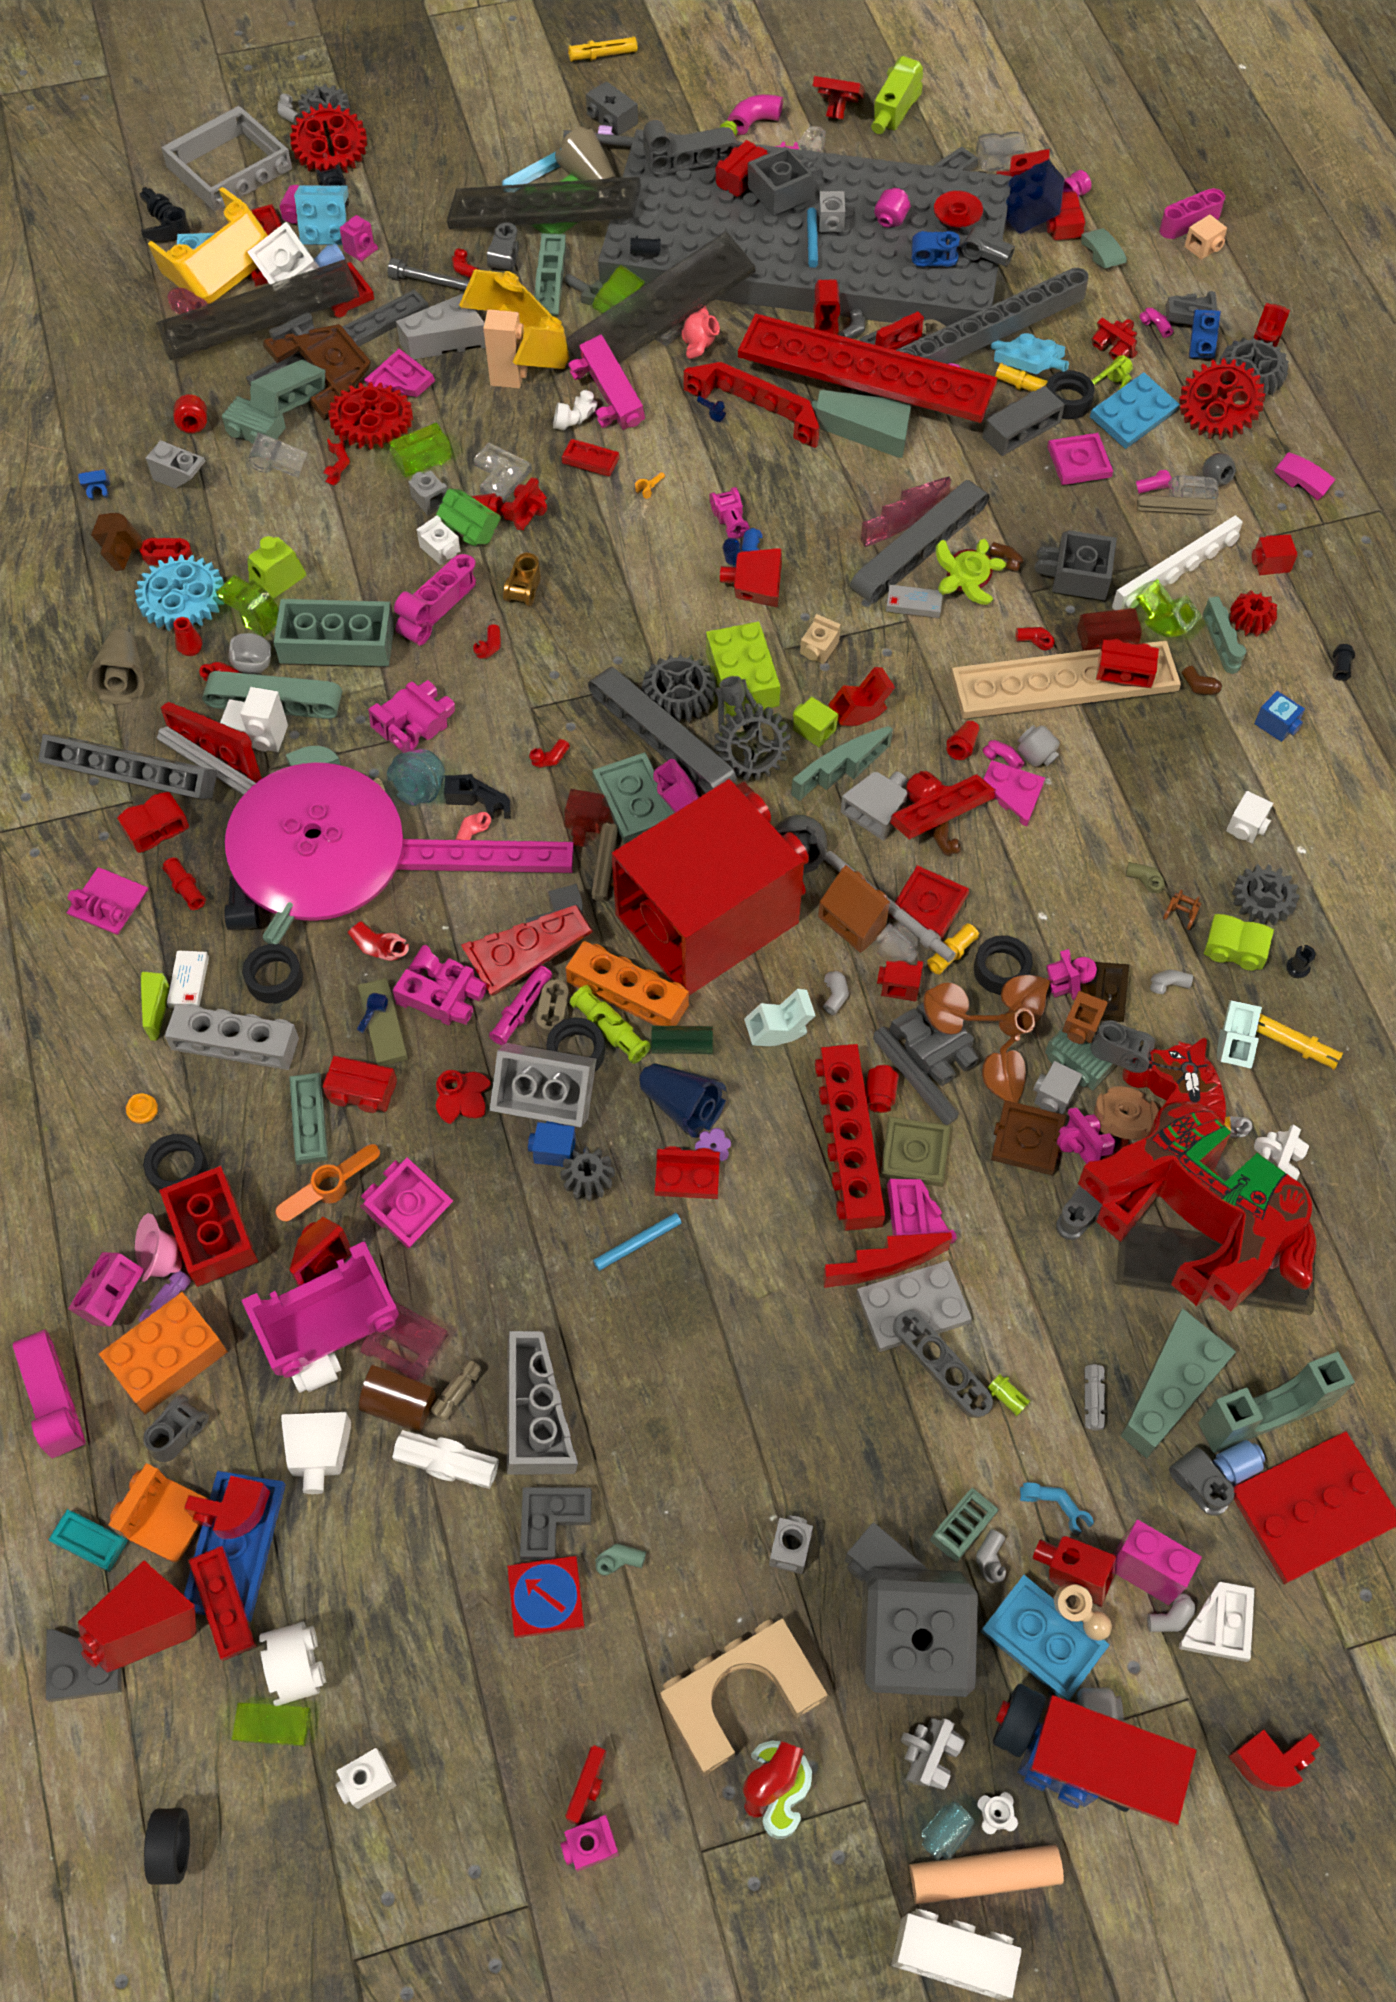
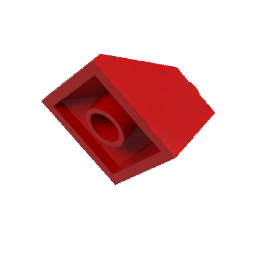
(318, 1250)

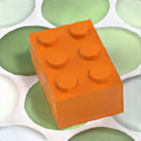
(163, 1353)

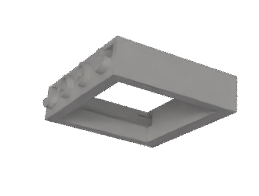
(216, 134)

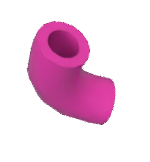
(754, 109)

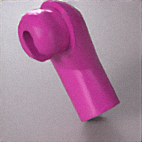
(1159, 320)
(1005, 751)

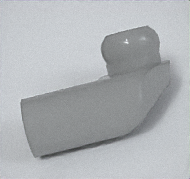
(987, 1557)

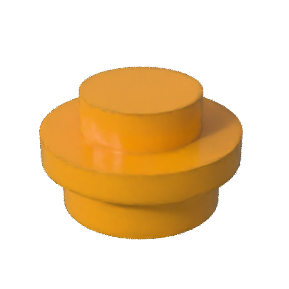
(141, 1108)

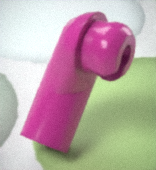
(1156, 482)

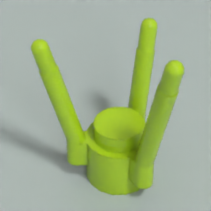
(1117, 371)

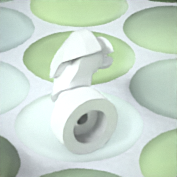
(583, 409)

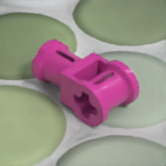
(729, 510)

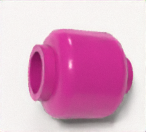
(892, 207)

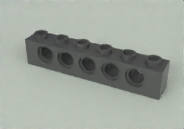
(127, 766)

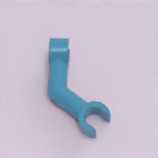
(1034, 1492)

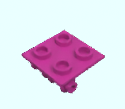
(106, 900)

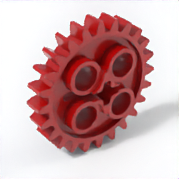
(311, 144)
(1222, 398)
(370, 415)

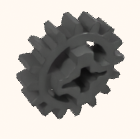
(323, 96)
(1266, 894)

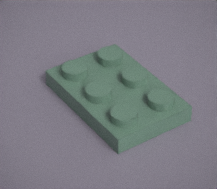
(631, 795)

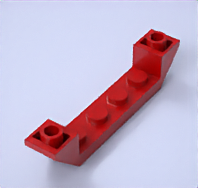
(704, 378)

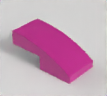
(1299, 470)

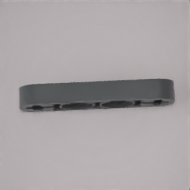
(946, 1360)

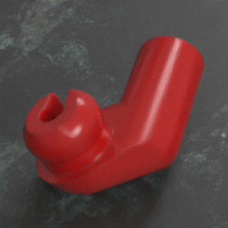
(461, 264)
(1037, 635)
(491, 646)
(550, 758)

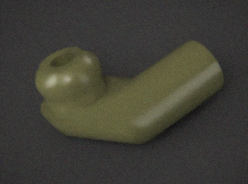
(1148, 875)

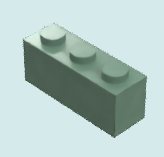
(287, 388)

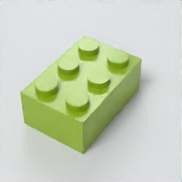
(744, 654)

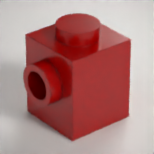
(1274, 554)

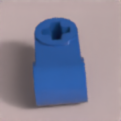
(932, 248)

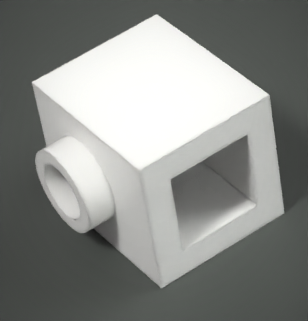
(1250, 817)
(364, 1779)

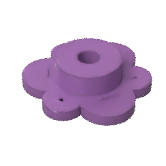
(715, 1136)

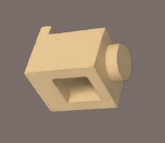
(820, 639)

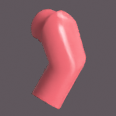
(473, 825)

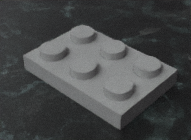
(927, 1291)

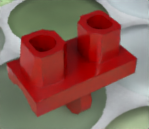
(1272, 323)
(1118, 335)
(527, 503)

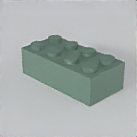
(334, 632)

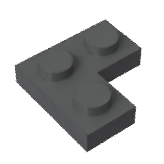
(545, 1510)

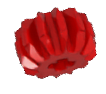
(1253, 613)

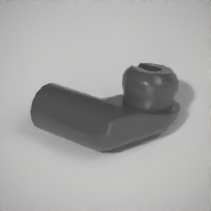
(856, 325)

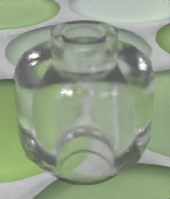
(897, 944)

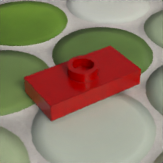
(590, 457)
(587, 1786)

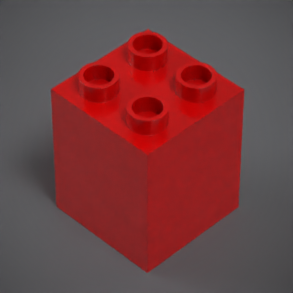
(709, 885)

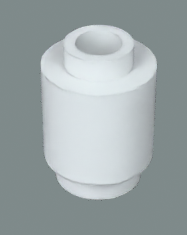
(317, 1373)

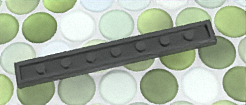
(364, 328)

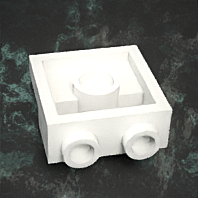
(282, 255)

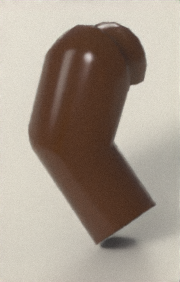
(1007, 553)
(946, 845)

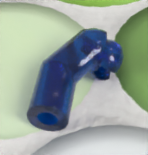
(730, 550)

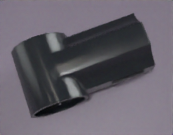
(241, 910)

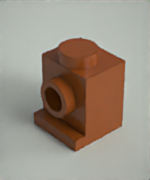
(1084, 1018)

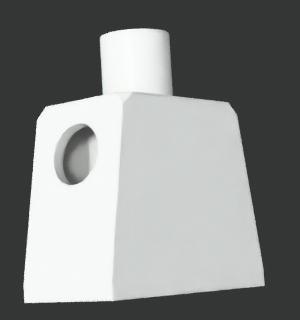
(315, 1446)

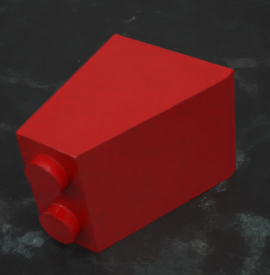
(136, 1620)

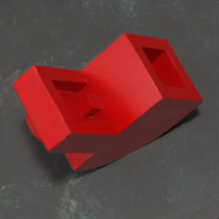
(863, 702)
(238, 1512)
(1268, 1767)

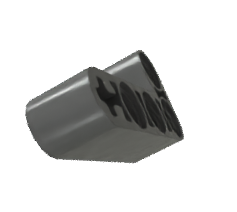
(685, 151)

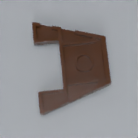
(330, 350)

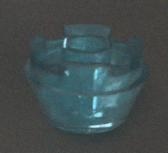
(416, 776)

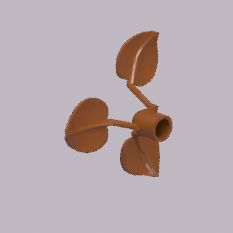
(1024, 995)

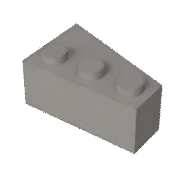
(440, 329)

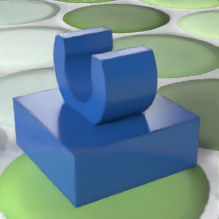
(95, 480)

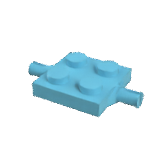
(1030, 354)

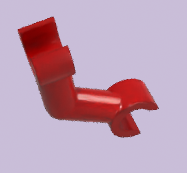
(343, 461)

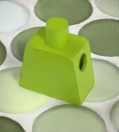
(275, 566)

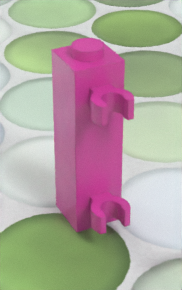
(612, 383)

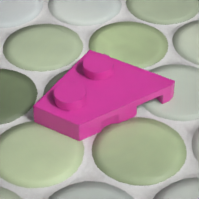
(402, 374)
(1015, 789)
(913, 1209)

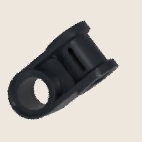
(331, 177)

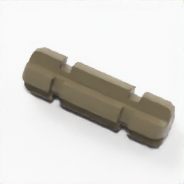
(456, 1390)

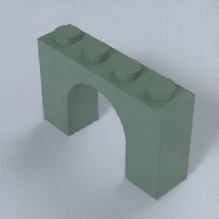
(1244, 1417)

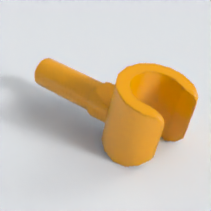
(648, 485)

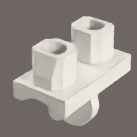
(1282, 1147)

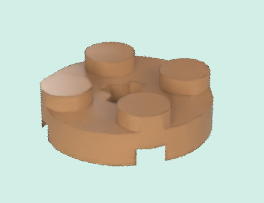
(1131, 1126)

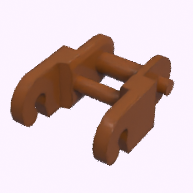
(1174, 904)

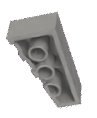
(535, 1418)

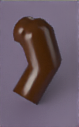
(1201, 684)

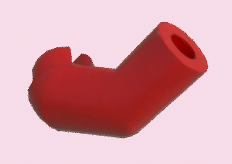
(206, 669)

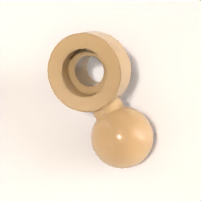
(1095, 1623)

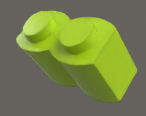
(1238, 942)

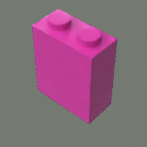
(1155, 1562)

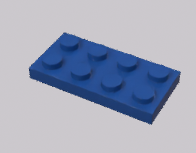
(246, 1553)

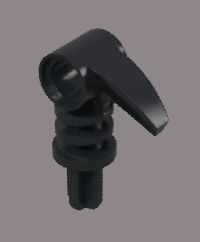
(172, 218)

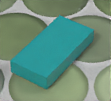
(88, 1540)

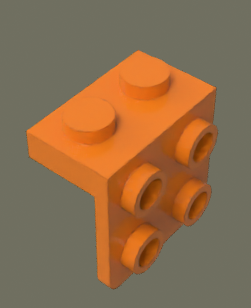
(155, 1514)

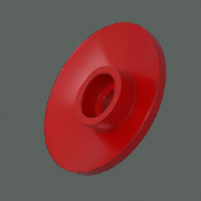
(958, 209)

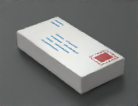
(188, 978)

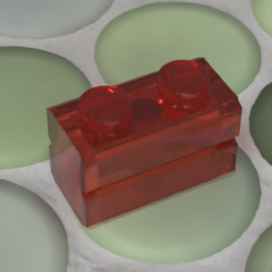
(1108, 625)

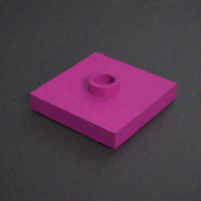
(1080, 458)

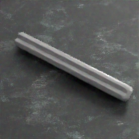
(204, 759)

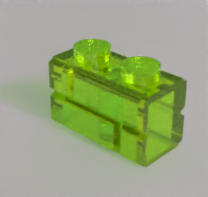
(421, 450)

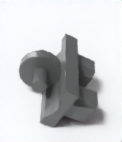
(298, 326)

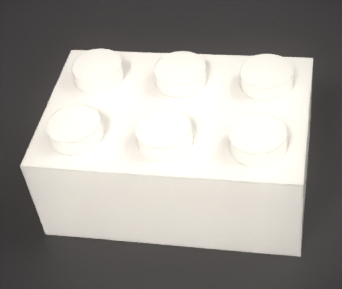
(957, 1955)

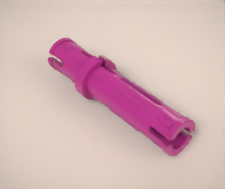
(514, 1014)

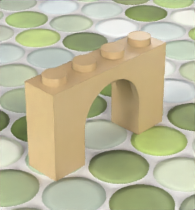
(769, 1652)

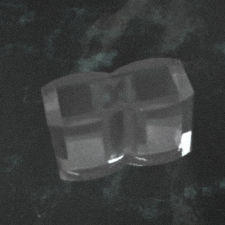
(996, 149)

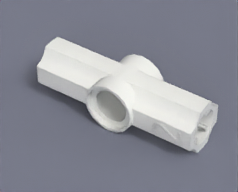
(445, 1459)

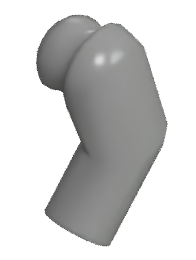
(285, 108)
(1170, 977)
(837, 983)
(1177, 1617)

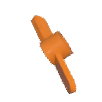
(311, 1194)

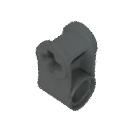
(503, 248)
(1121, 1045)
(1081, 1208)
(176, 1426)
(1200, 1478)

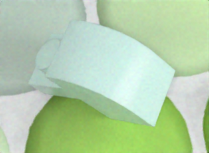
(780, 1023)
(1237, 1039)

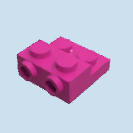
(405, 1202)

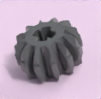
(588, 1185)

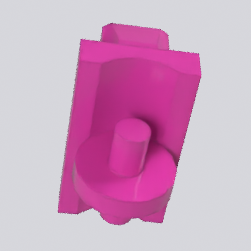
(1067, 976)
(1083, 1137)

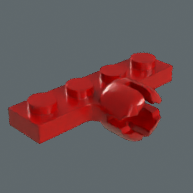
(938, 803)

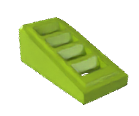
(154, 1002)

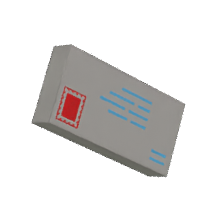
(914, 601)

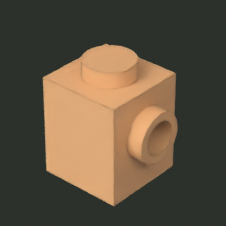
(1205, 237)

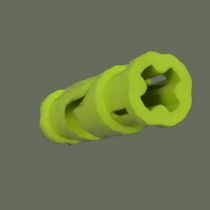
(613, 1027)

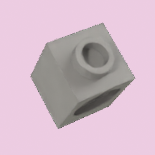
(831, 211)
(791, 1559)

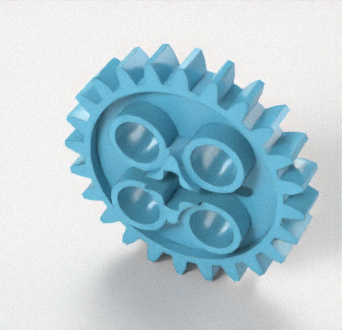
(178, 591)

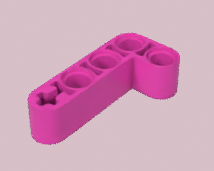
(56, 1419)

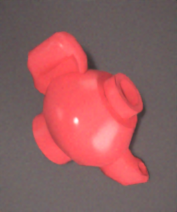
(699, 332)

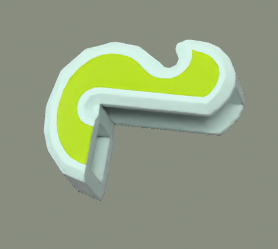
(779, 1819)

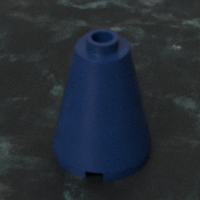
(684, 1097)

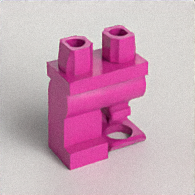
(414, 707)
(444, 996)

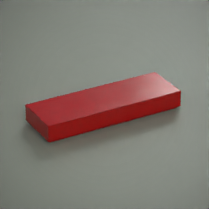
(222, 1603)

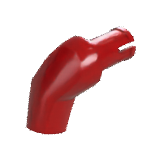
(379, 945)
(772, 1779)

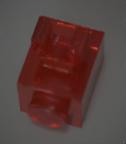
(584, 814)

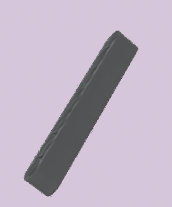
(919, 541)
(660, 729)

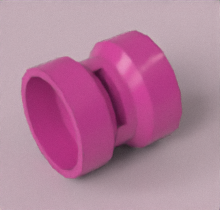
(1078, 182)

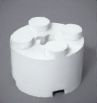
(291, 1663)

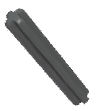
(915, 1075)

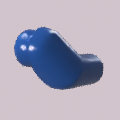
(751, 539)

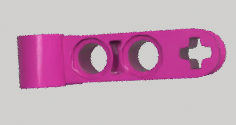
(434, 599)

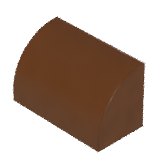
(396, 1398)

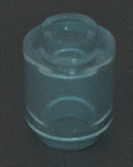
(947, 1831)

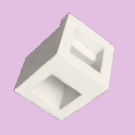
(438, 540)

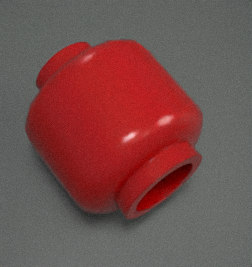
(190, 414)

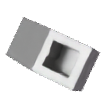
(172, 464)

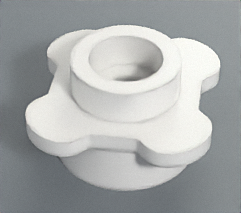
(1004, 1805)

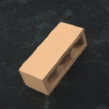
(502, 341)

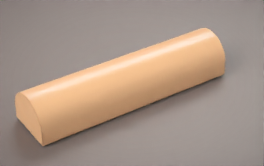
(986, 1874)

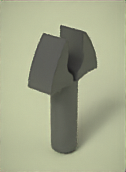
(588, 291)

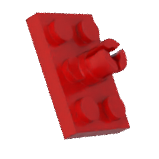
(837, 94)

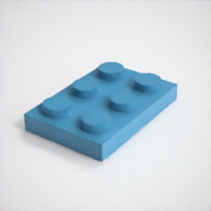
(1134, 410)
(1043, 1640)

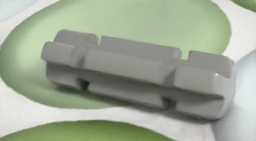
(1094, 1397)

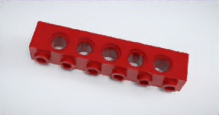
(855, 1212)

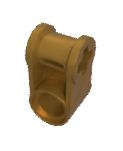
(523, 579)

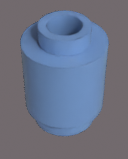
(1240, 1461)

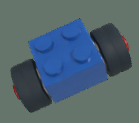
(1020, 1730)

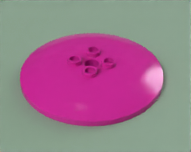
(319, 875)

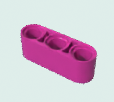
(1187, 212)

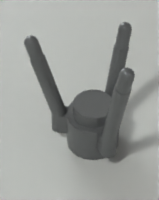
(733, 691)

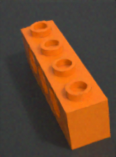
(635, 999)

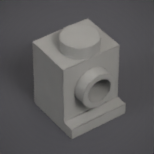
(424, 487)

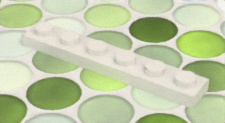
(1180, 562)

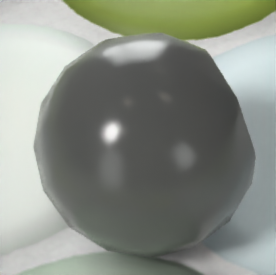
(1219, 467)

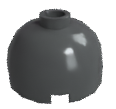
(810, 834)

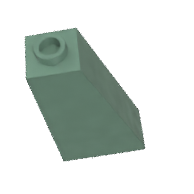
(864, 419)

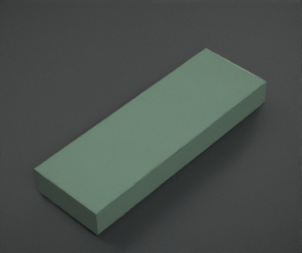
(308, 1118)

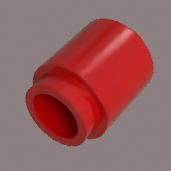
(881, 1088)

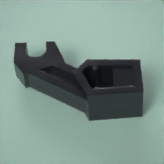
(480, 792)

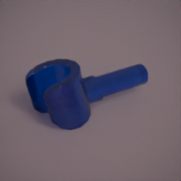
(716, 410)
(375, 1002)

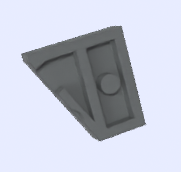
(1181, 308)
(70, 1674)

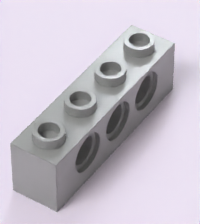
(274, 1052)

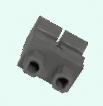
(934, 1049)

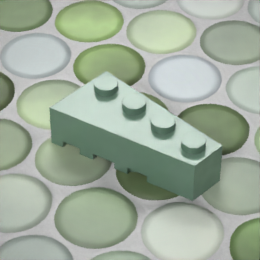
(1179, 1376)

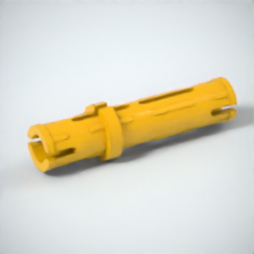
(600, 49)
(1297, 1041)

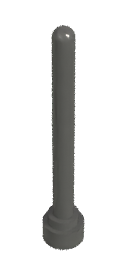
(398, 270)

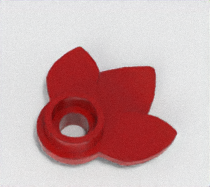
(464, 1098)

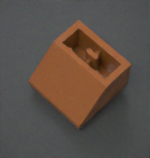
(854, 909)

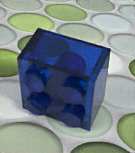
(1034, 196)

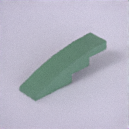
(550, 272)
(847, 758)

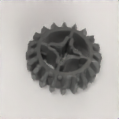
(1263, 357)
(677, 679)
(773, 747)

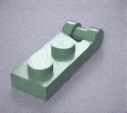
(1223, 635)

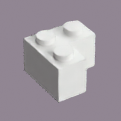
(259, 717)

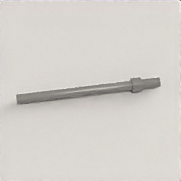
(928, 938)

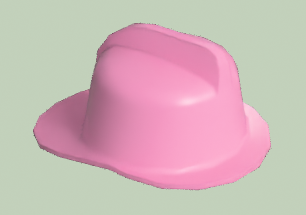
(156, 1250)

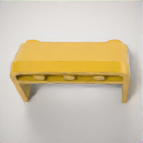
(219, 260)
(543, 336)

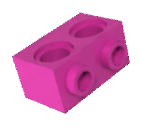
(106, 1289)

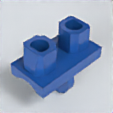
(1204, 333)

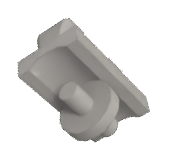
(926, 1750)

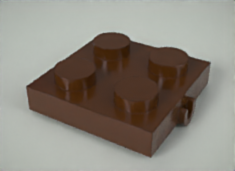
(1027, 1137)

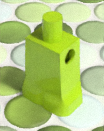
(897, 94)

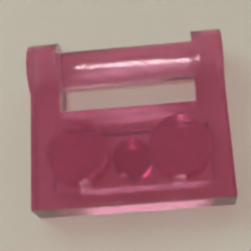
(411, 1333)

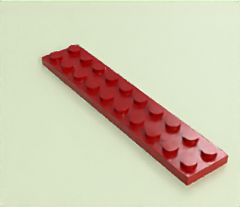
(868, 367)

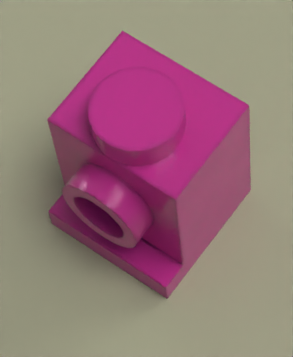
(357, 238)
(603, 1848)

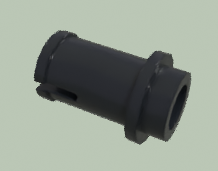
(645, 246)
(1343, 658)
(1300, 964)

